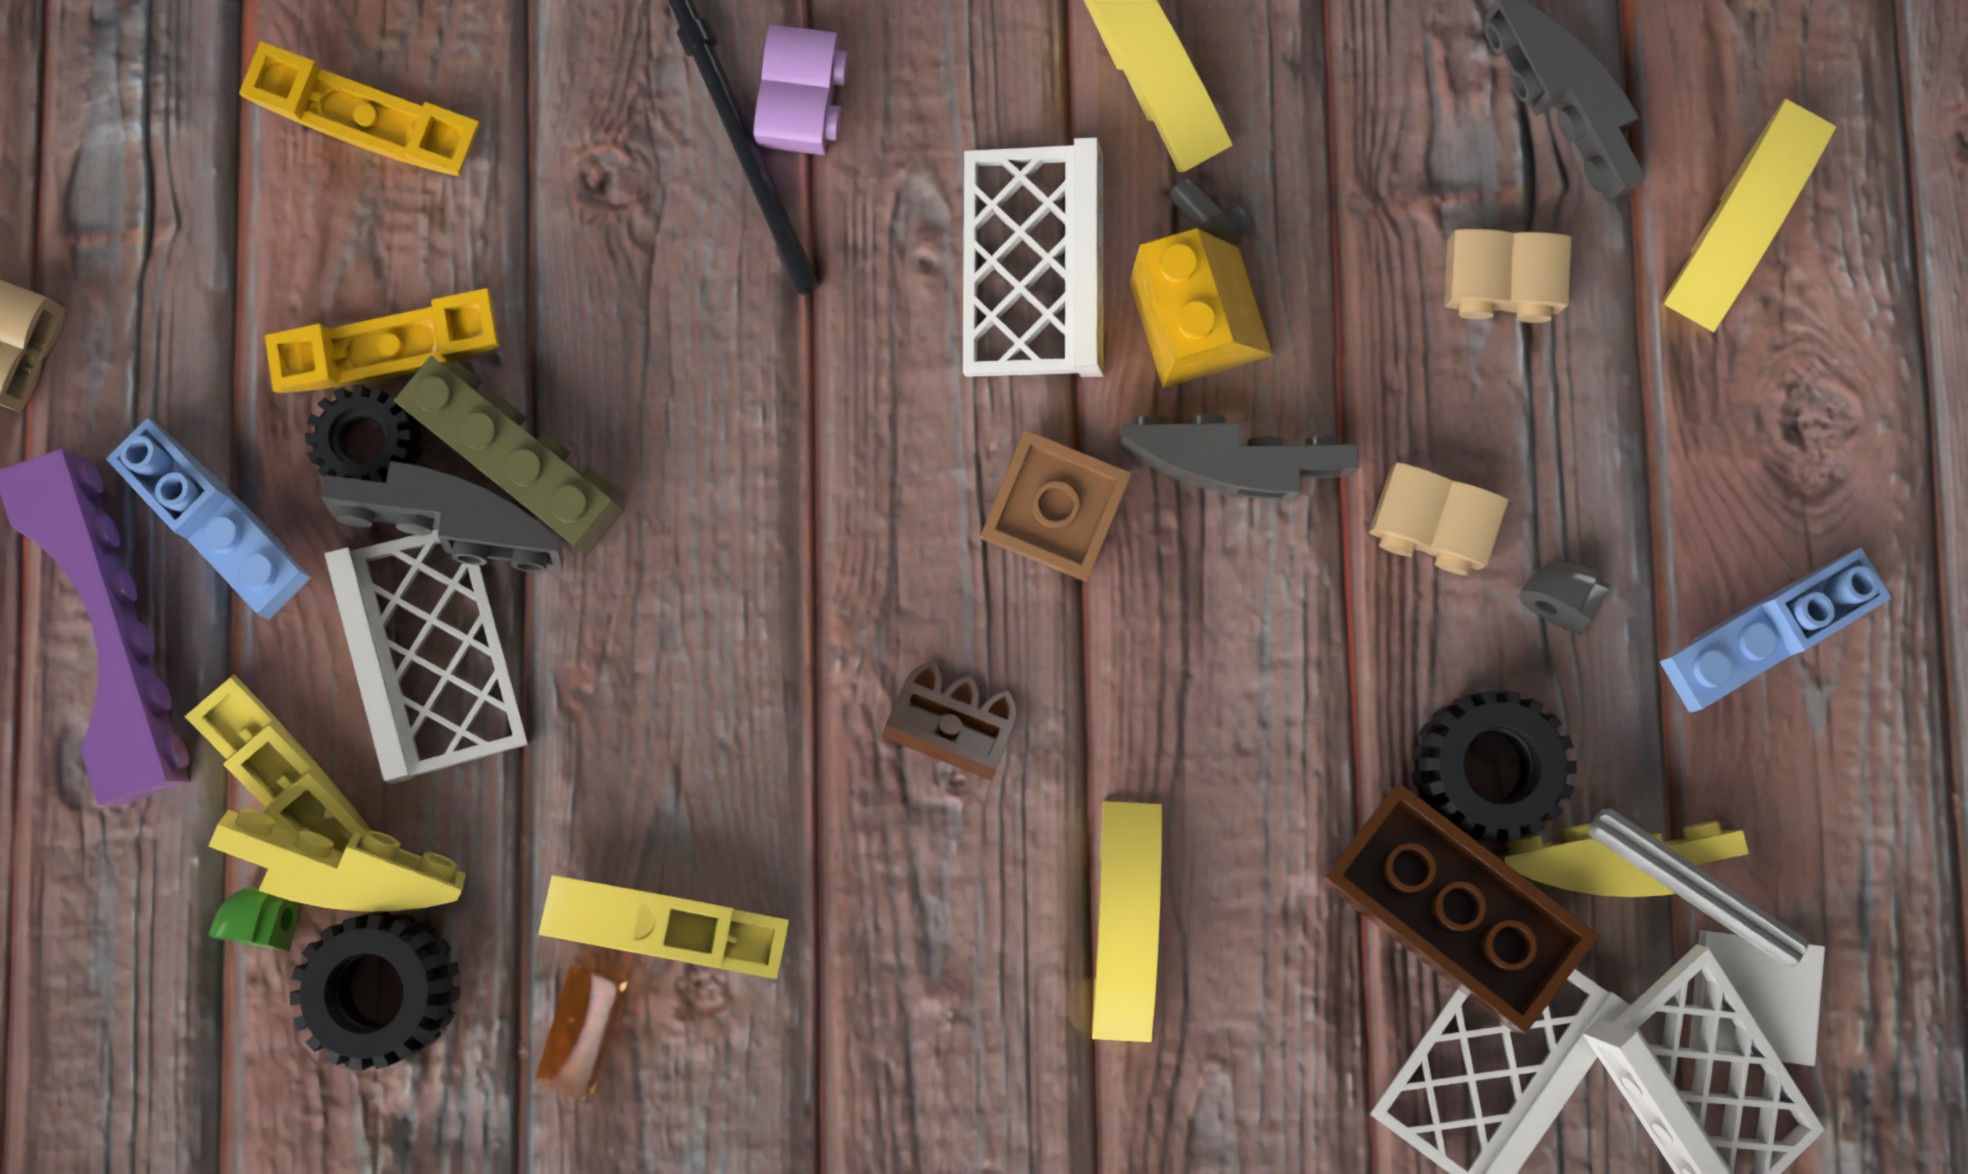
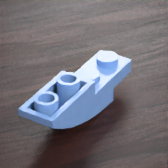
(209, 518)
(1774, 629)

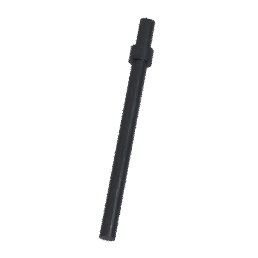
(699, 42)

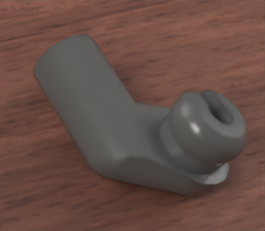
(1208, 215)

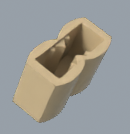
(1507, 273)
(27, 335)
(1437, 517)

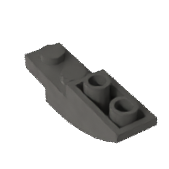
(1560, 72)
(1211, 456)
(469, 518)

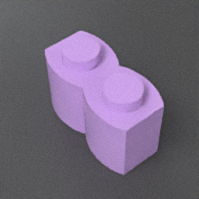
(799, 90)

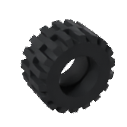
(1540, 758)
(328, 1000)

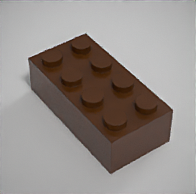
(1460, 909)

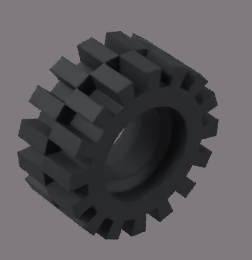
(342, 414)

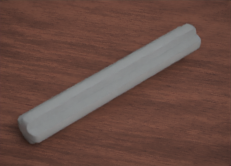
(1698, 887)

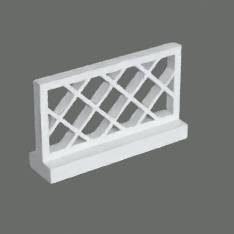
(1083, 259)
(377, 670)
(1533, 1106)
(1663, 1108)

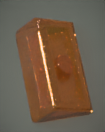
(580, 1032)

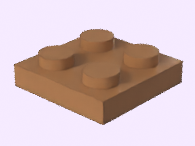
(1055, 505)

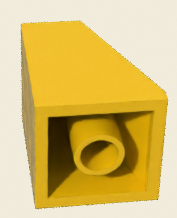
(1196, 307)

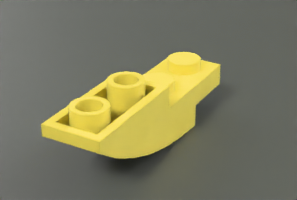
(1591, 868)
(363, 878)
(663, 926)

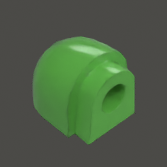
(256, 920)

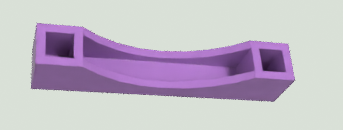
(130, 736)

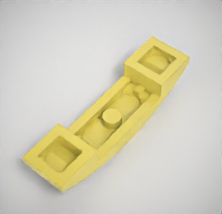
(1128, 921)

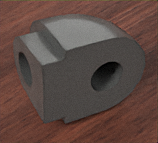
(1565, 594)

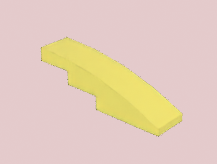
(1161, 78)
(1749, 214)
(274, 765)

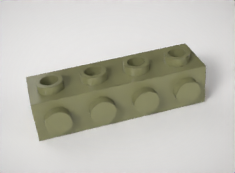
(507, 454)

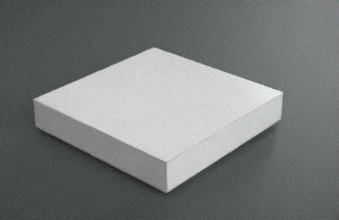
(1777, 996)

